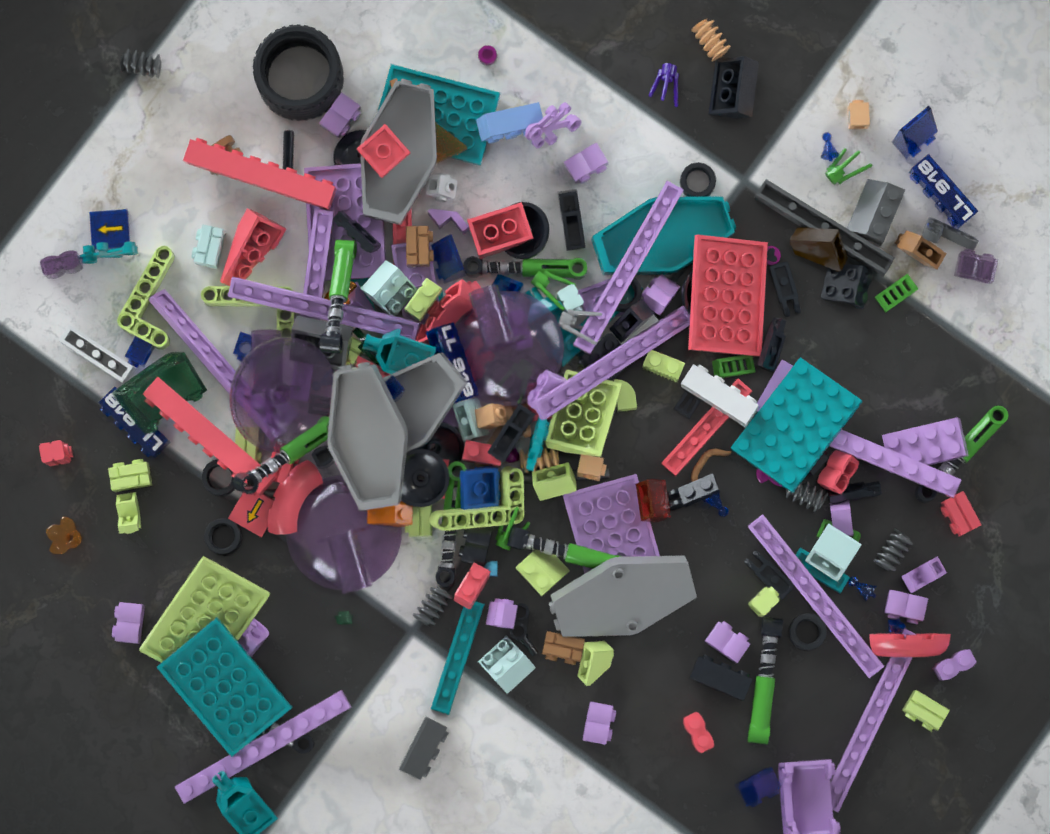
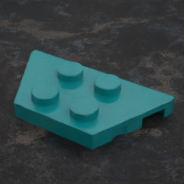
(536, 442)

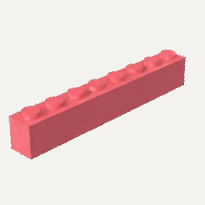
(259, 174)
(202, 431)

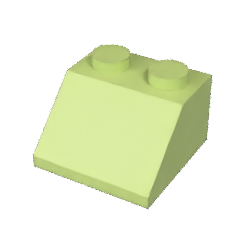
(542, 571)

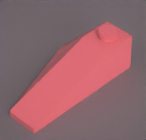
(251, 242)

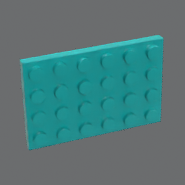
(456, 108)
(796, 425)
(224, 687)

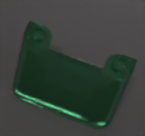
(172, 369)

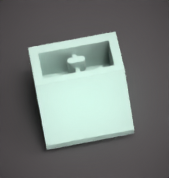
(389, 288)
(833, 552)
(506, 664)

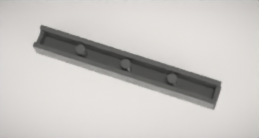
(809, 217)

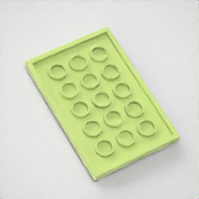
(206, 594)

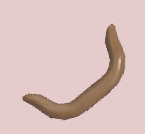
(703, 459)

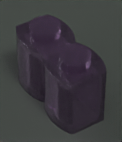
(57, 266)
(976, 266)

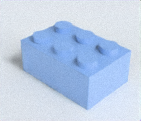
(508, 122)

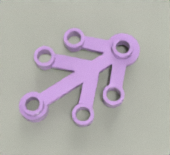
(535, 130)

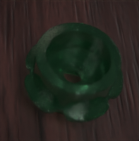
(344, 618)

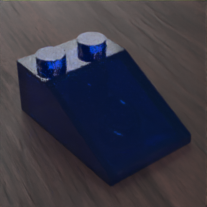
(916, 134)

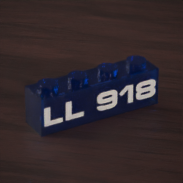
(943, 191)
(447, 341)
(151, 444)

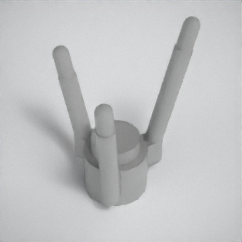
(568, 322)

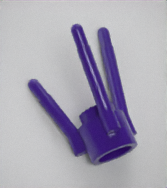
(668, 74)

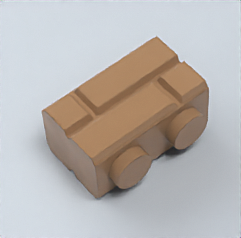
(418, 246)
(563, 647)

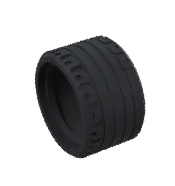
(289, 38)

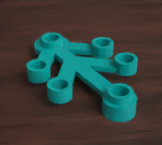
(91, 257)

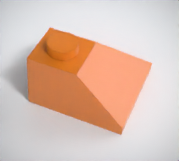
(397, 515)

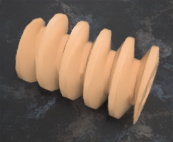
(710, 38)
(547, 459)

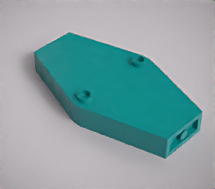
(675, 242)

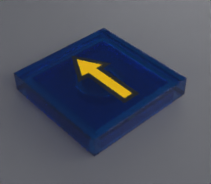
(110, 227)

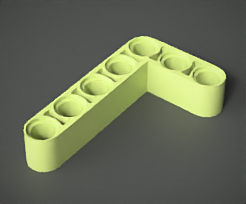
(137, 295)
(219, 300)
(485, 514)

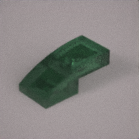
(362, 336)

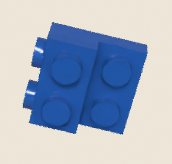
(479, 487)

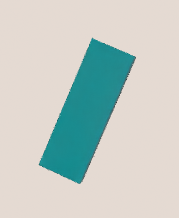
(820, 576)

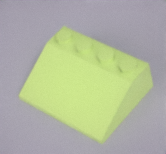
(585, 421)

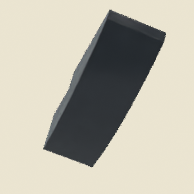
(571, 219)
(511, 433)

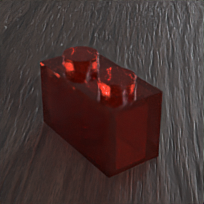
(653, 500)

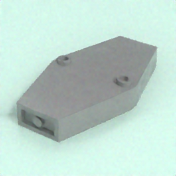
(411, 118)
(428, 396)
(367, 436)
(623, 596)

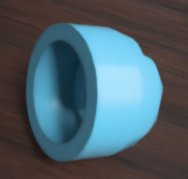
(492, 566)

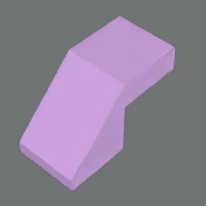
(442, 217)
(924, 574)

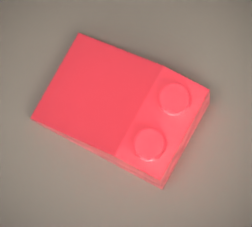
(500, 230)

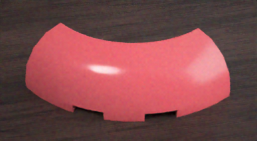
(447, 310)
(290, 497)
(912, 646)

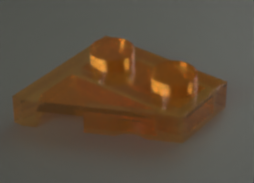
(447, 144)

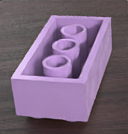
(930, 442)

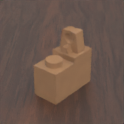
(920, 249)

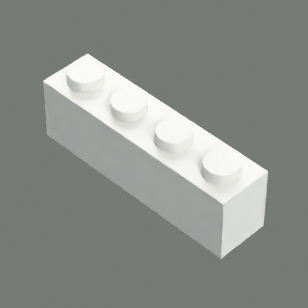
(97, 354)
(719, 395)

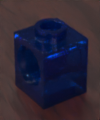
(242, 339)
(139, 352)

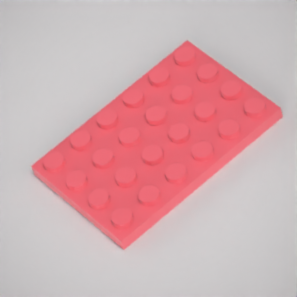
(728, 295)

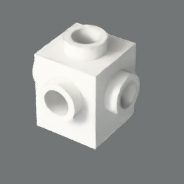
(445, 187)

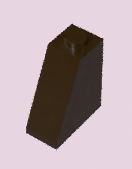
(820, 246)

